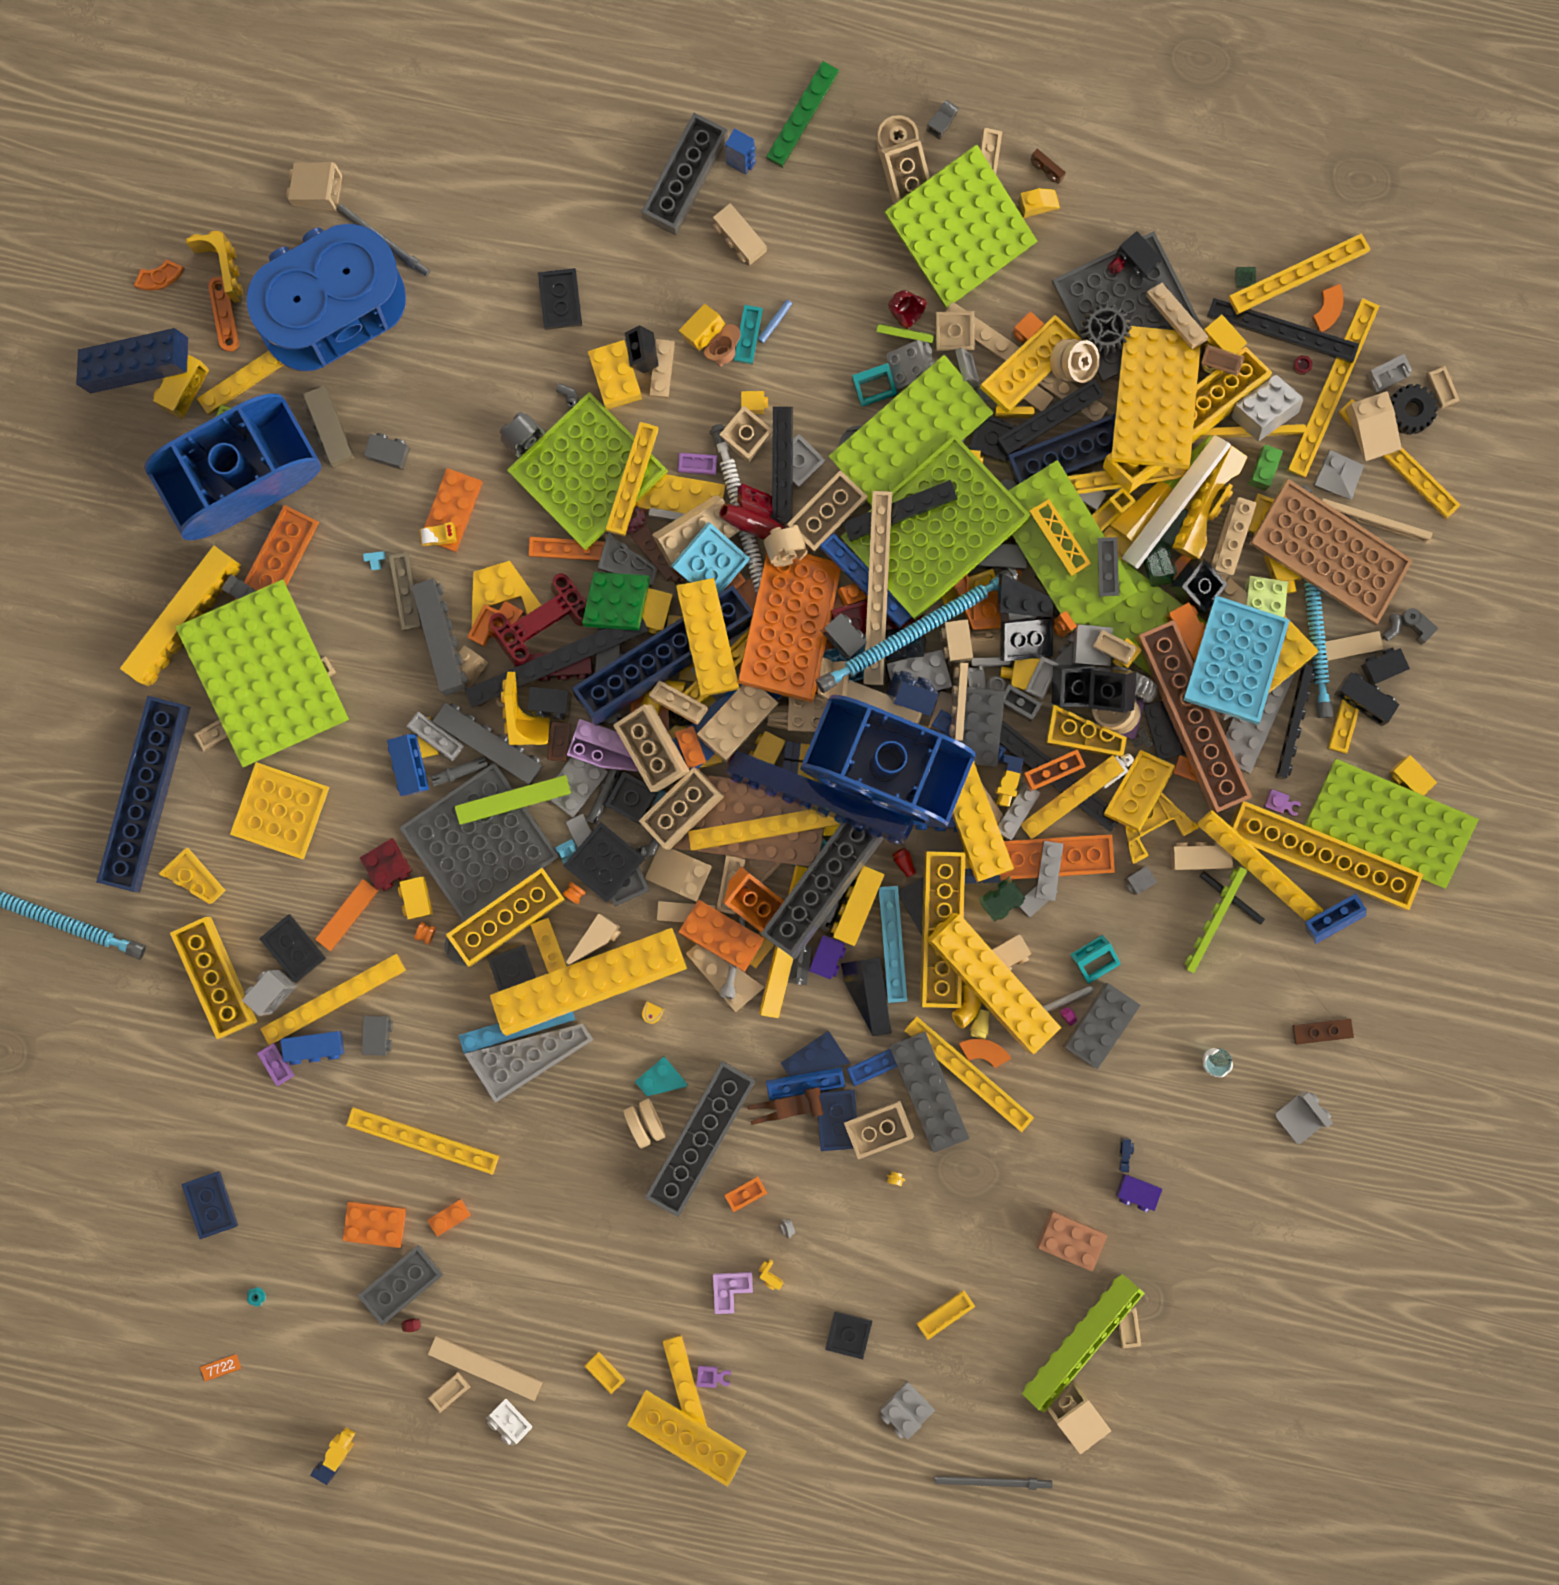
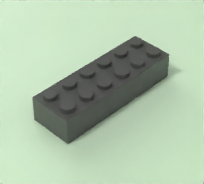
(684, 174)

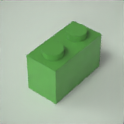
(1265, 467)

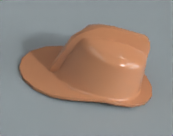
(722, 346)

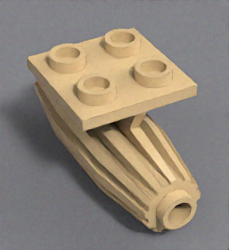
(798, 715)

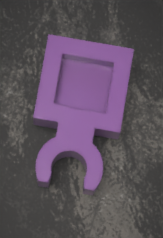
(1279, 802)
(709, 1376)

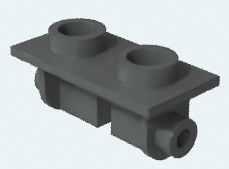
(800, 967)

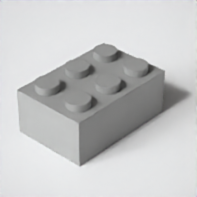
(1267, 407)
(930, 666)
(269, 992)

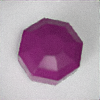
(1069, 1016)

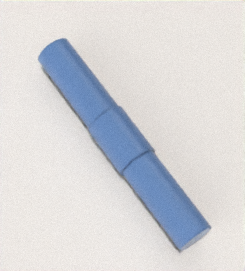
(775, 321)

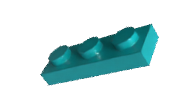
(748, 334)

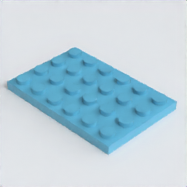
(1236, 660)

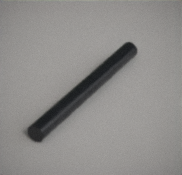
(1236, 901)

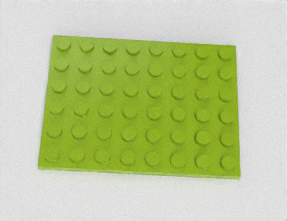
(949, 541)
(262, 673)

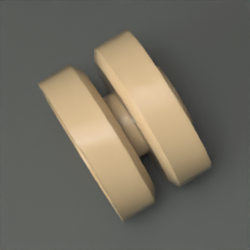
(895, 131)
(1074, 360)
(1118, 721)
(642, 1124)

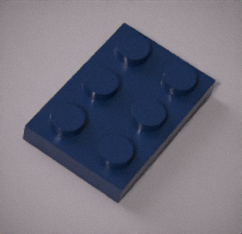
(837, 1109)
(209, 1205)

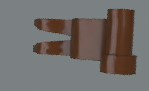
(791, 1106)

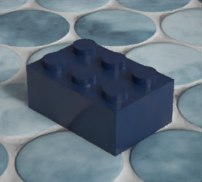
(912, 692)

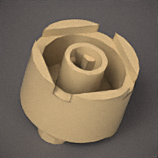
(785, 545)

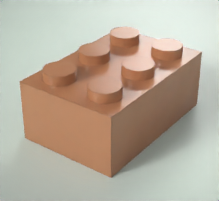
(1071, 1240)

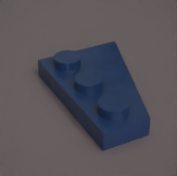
(816, 1056)

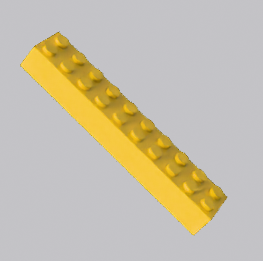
(1214, 401)
(1326, 856)
(588, 982)

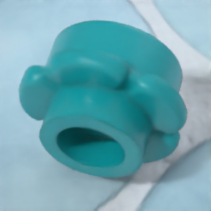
(261, 1296)

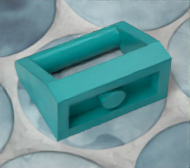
(870, 375)
(1091, 952)

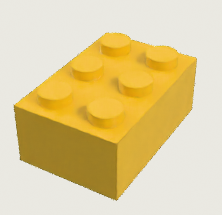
(614, 375)
(180, 390)

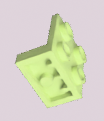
(1266, 594)

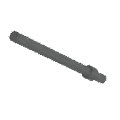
(411, 261)
(1030, 1483)

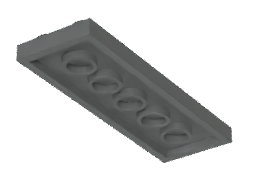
(929, 1091)

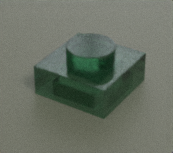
(1245, 276)

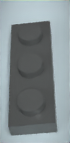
(1108, 566)

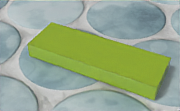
(906, 333)

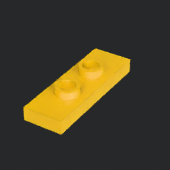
(548, 945)
(945, 1314)

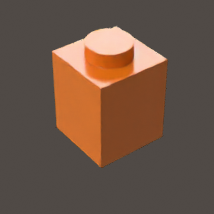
(1027, 327)

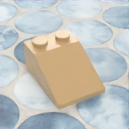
(1375, 426)
(678, 873)
(598, 935)
(879, 1129)

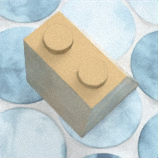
(315, 186)
(1078, 1418)

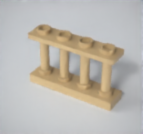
(1232, 537)

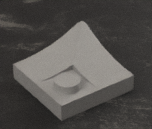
(1339, 475)

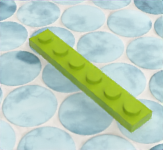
(1218, 911)

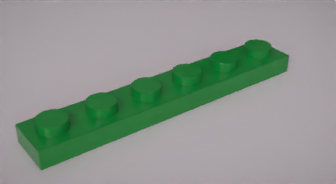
(802, 114)

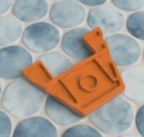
(983, 614)

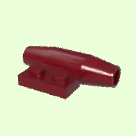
(752, 514)

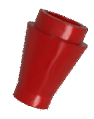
(904, 861)

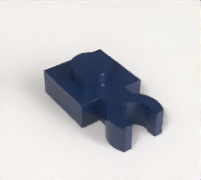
(1126, 1149)

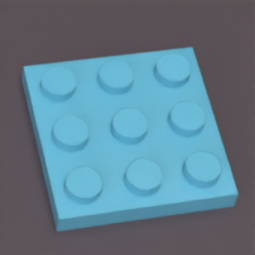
(711, 557)

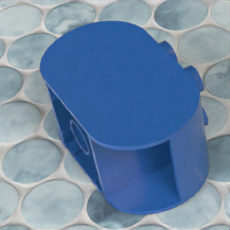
(326, 296)
(232, 466)
(888, 761)

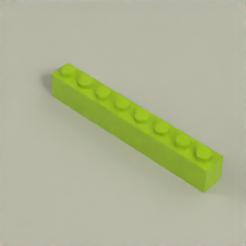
(1082, 1343)

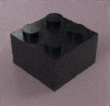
(1198, 584)
(1071, 685)
(1112, 690)
(549, 702)
(631, 798)

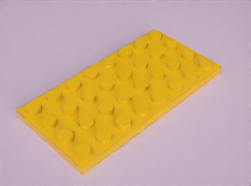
(1156, 399)

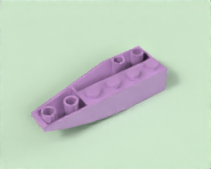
(600, 747)

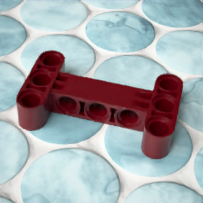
(538, 619)

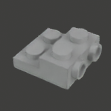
(906, 1411)

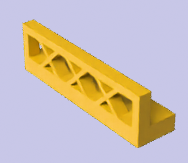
(1053, 540)

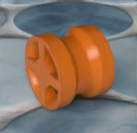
(574, 892)
(425, 933)

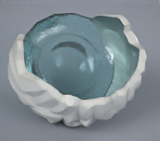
(1217, 1062)

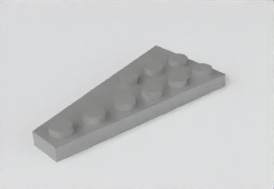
(517, 1062)

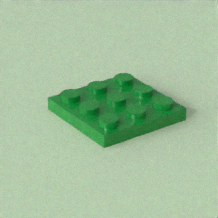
(616, 601)

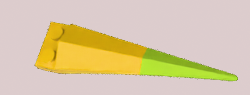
(1135, 518)

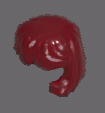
(907, 308)

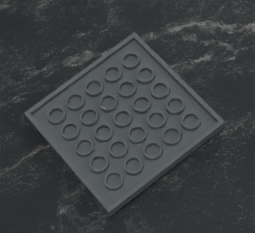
(1095, 285)
(479, 858)

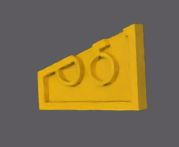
(192, 875)

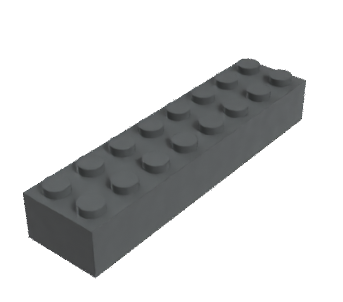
(820, 889)
(700, 1138)

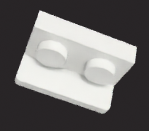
(508, 1423)

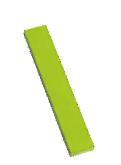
(513, 800)

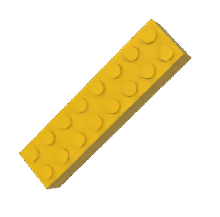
(191, 601)
(941, 898)
(993, 983)

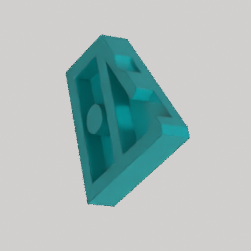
(660, 1079)

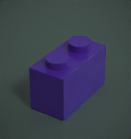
(827, 957)
(1138, 1192)

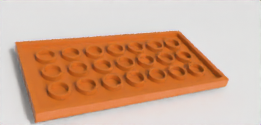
(786, 627)

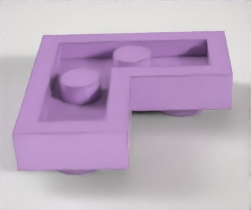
(726, 1285)

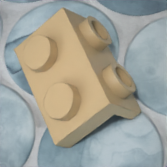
(472, 665)

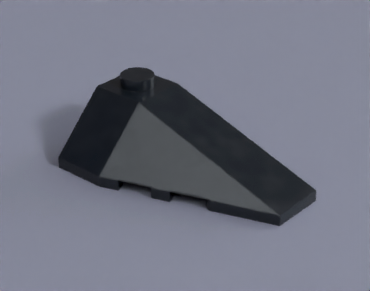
(867, 989)

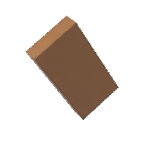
(1222, 360)

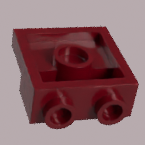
(386, 865)

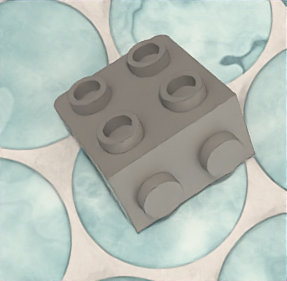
(909, 362)
(1303, 1116)

